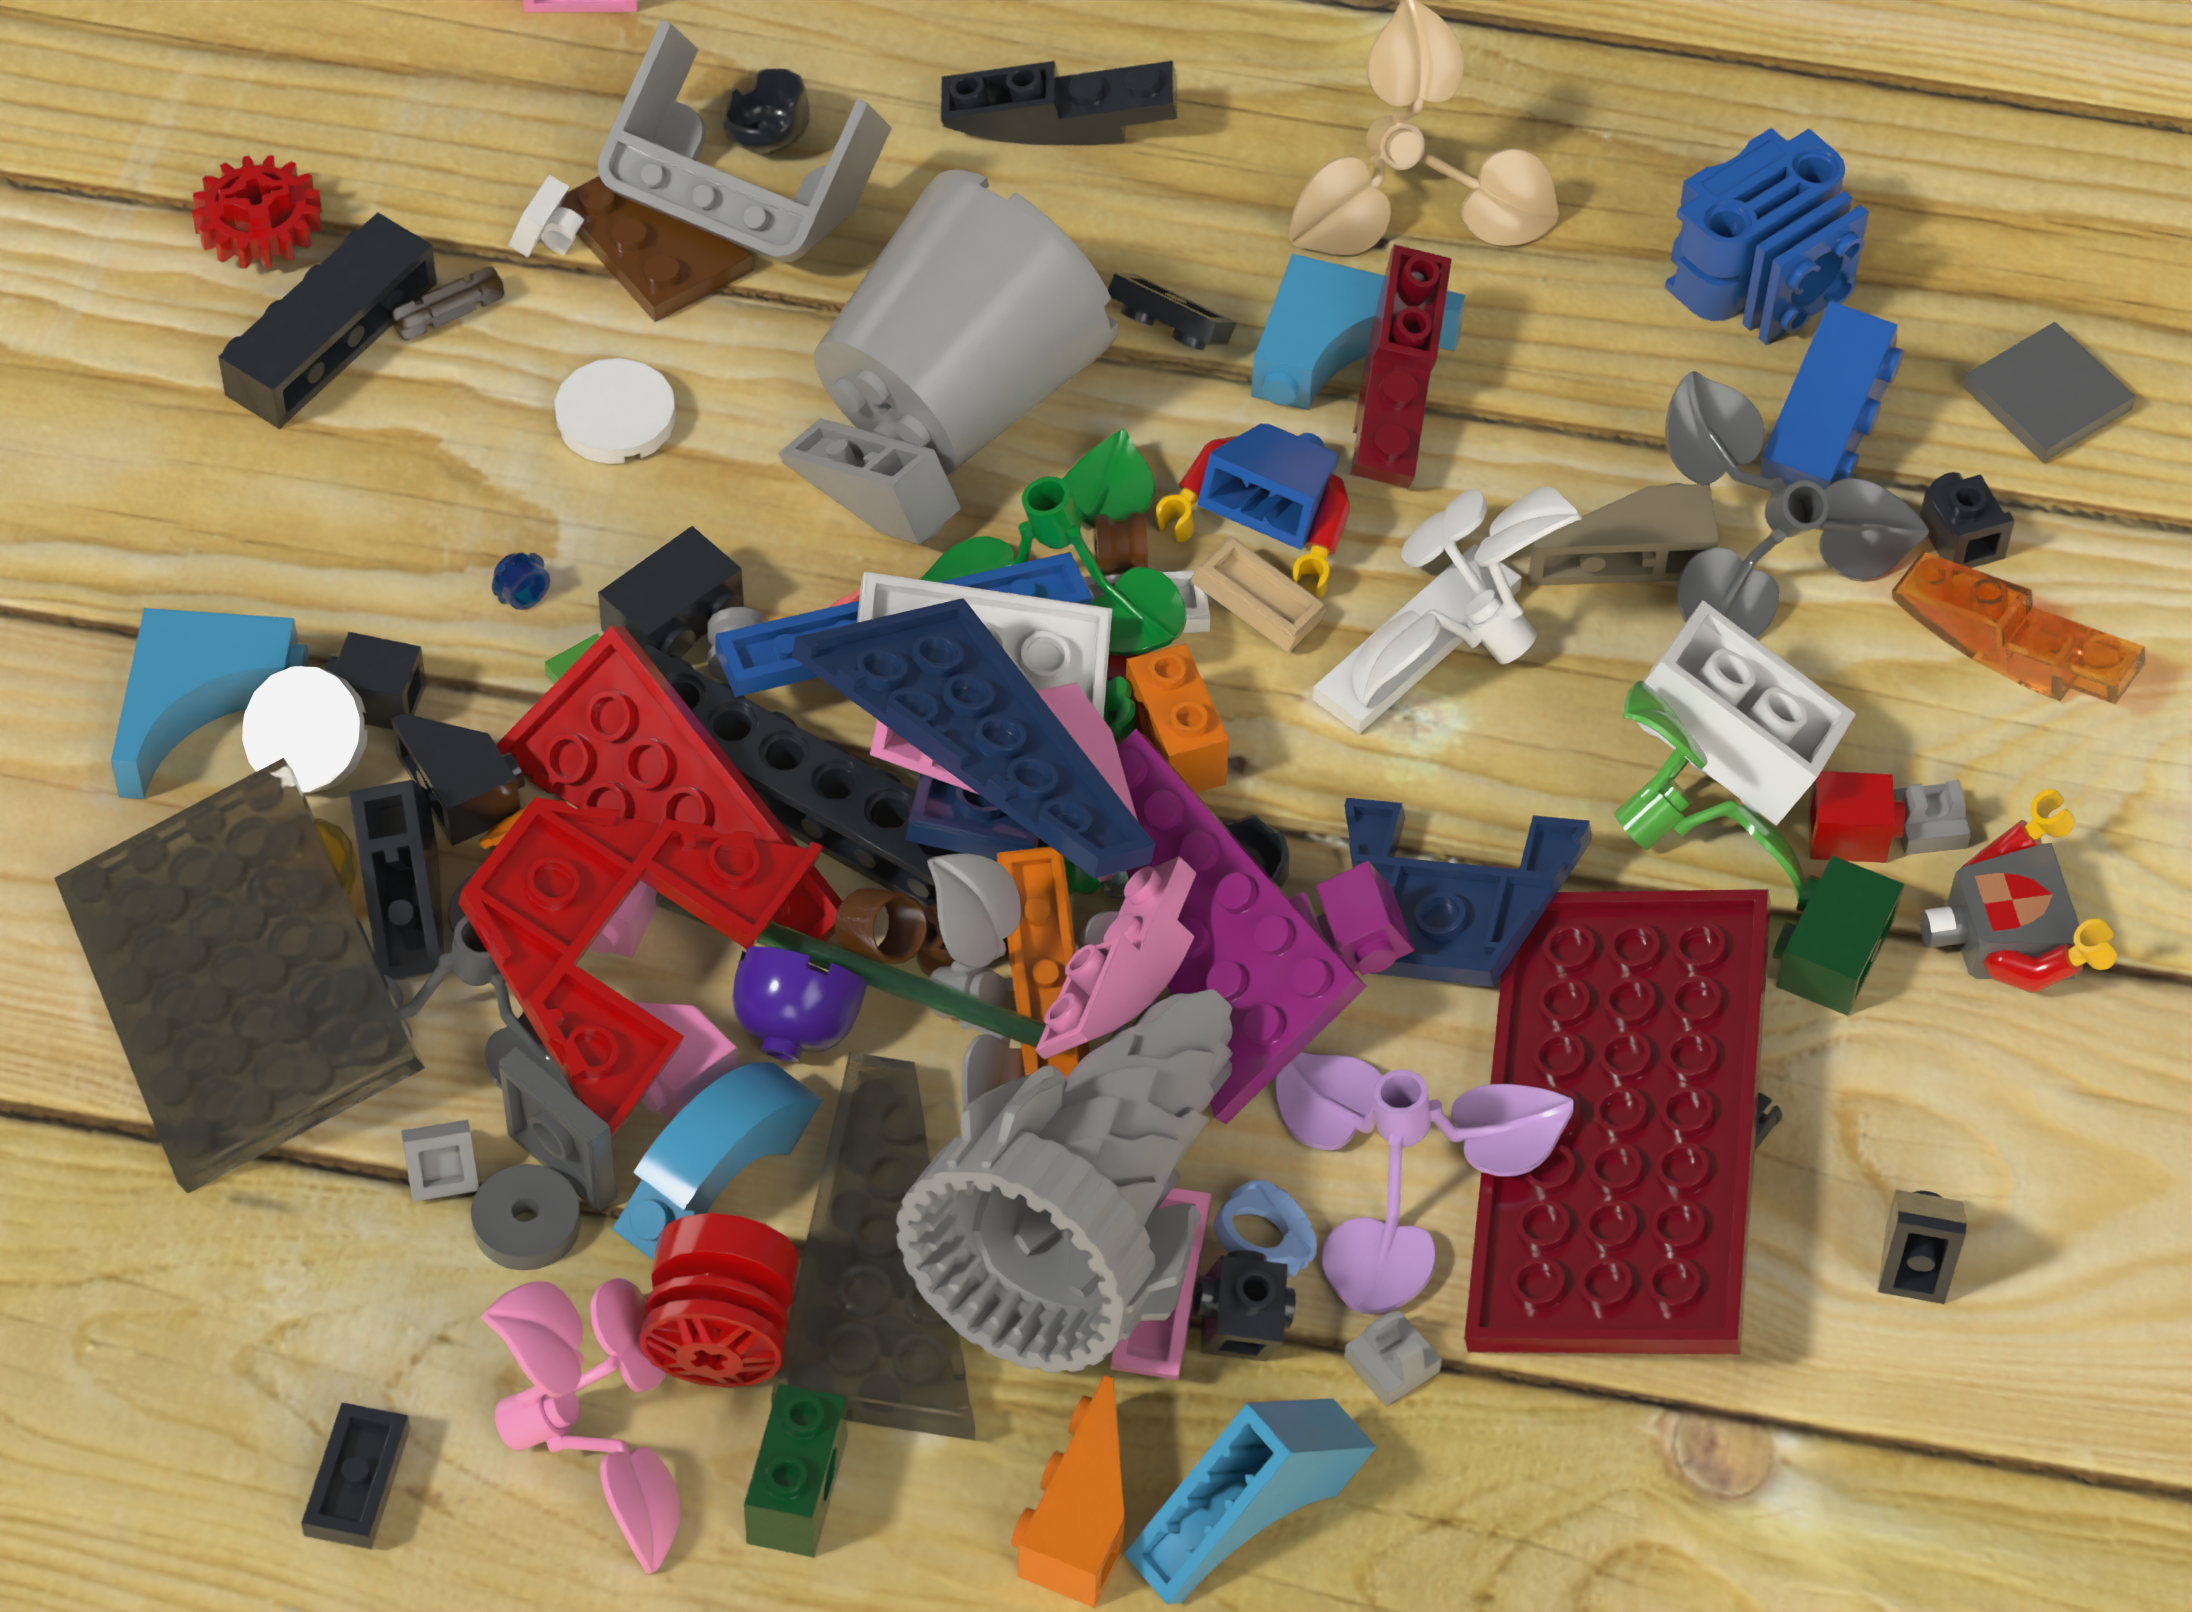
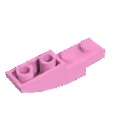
(1132, 965)

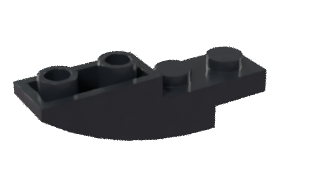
(1042, 108)

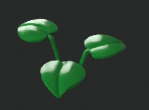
(1105, 481)

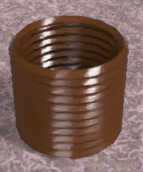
(905, 925)

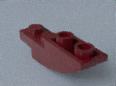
(1399, 366)

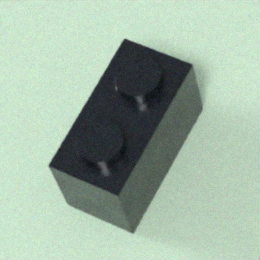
(673, 593)

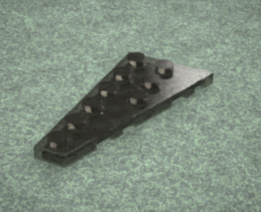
(855, 1309)

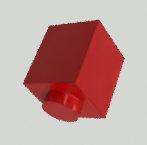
(1854, 816)

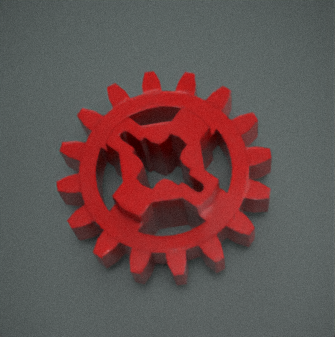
(257, 211)

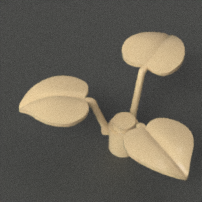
(1410, 63)

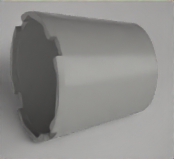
(964, 321)

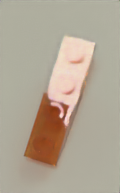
(2004, 632)

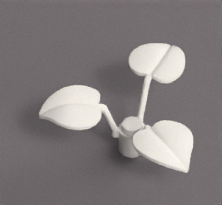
(1493, 617)

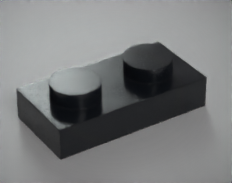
(1149, 302)
(356, 1476)

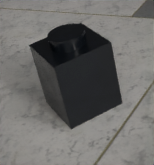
(383, 674)

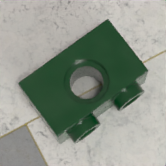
(796, 1470)

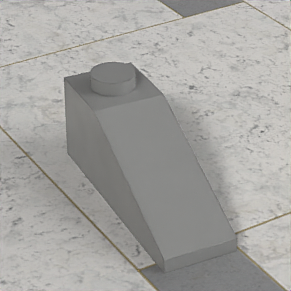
(876, 477)

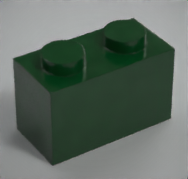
(1837, 935)

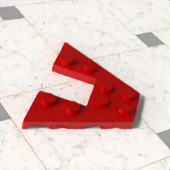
(561, 883)

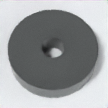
(533, 1242)

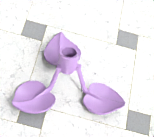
(1331, 1096)

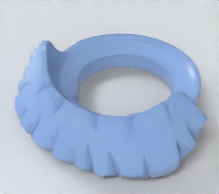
(1276, 1206)

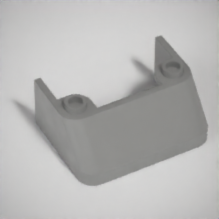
(656, 149)

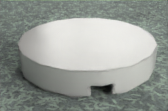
(615, 410)
(310, 722)

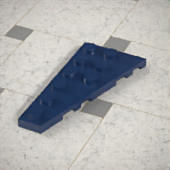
(971, 710)

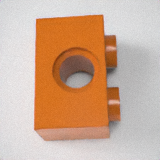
(1179, 715)

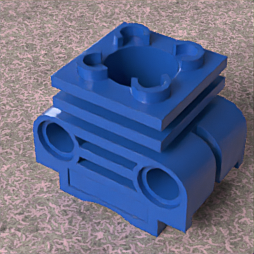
(1768, 235)

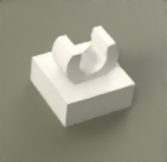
(547, 221)

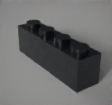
(326, 320)

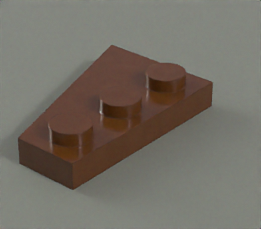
(652, 254)

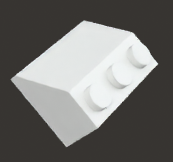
(1748, 712)

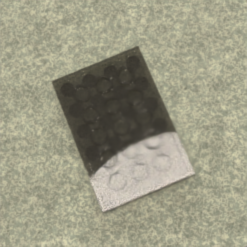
(237, 975)

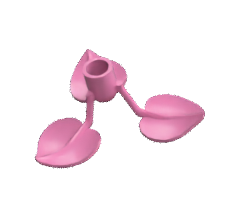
(544, 1338)

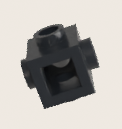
(1244, 1306)

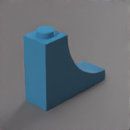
(1323, 325)
(191, 673)
(1253, 1474)

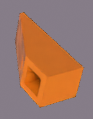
(1080, 1520)

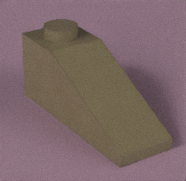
(1629, 540)

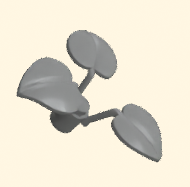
(975, 912)

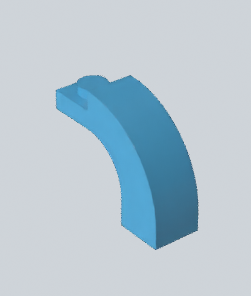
(712, 1139)

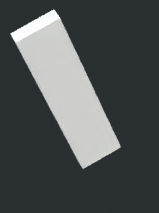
(1446, 594)

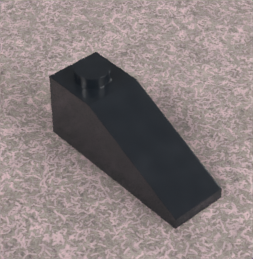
(400, 876)

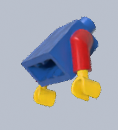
(1272, 485)

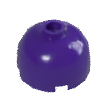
(794, 1002)

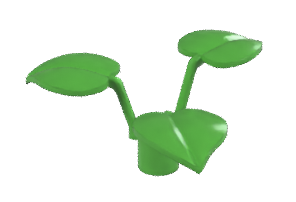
(1662, 802)

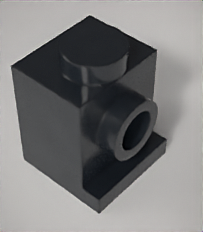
(1962, 511)

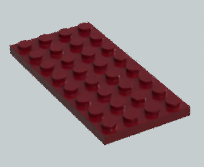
(1645, 1203)

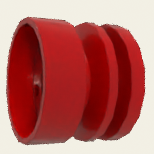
(719, 1300)

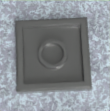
(2049, 391)
(558, 1129)

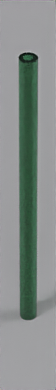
(896, 981)

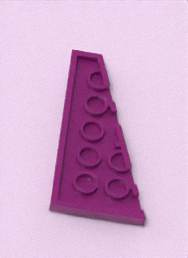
(1246, 931)

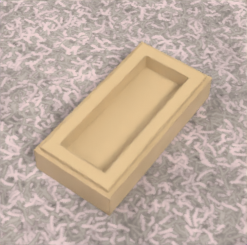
(1259, 594)

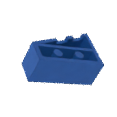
(1833, 398)

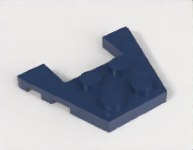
(1458, 915)

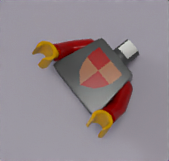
(2015, 909)

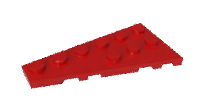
(630, 744)

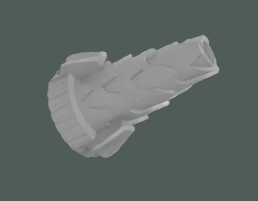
(1046, 1209)

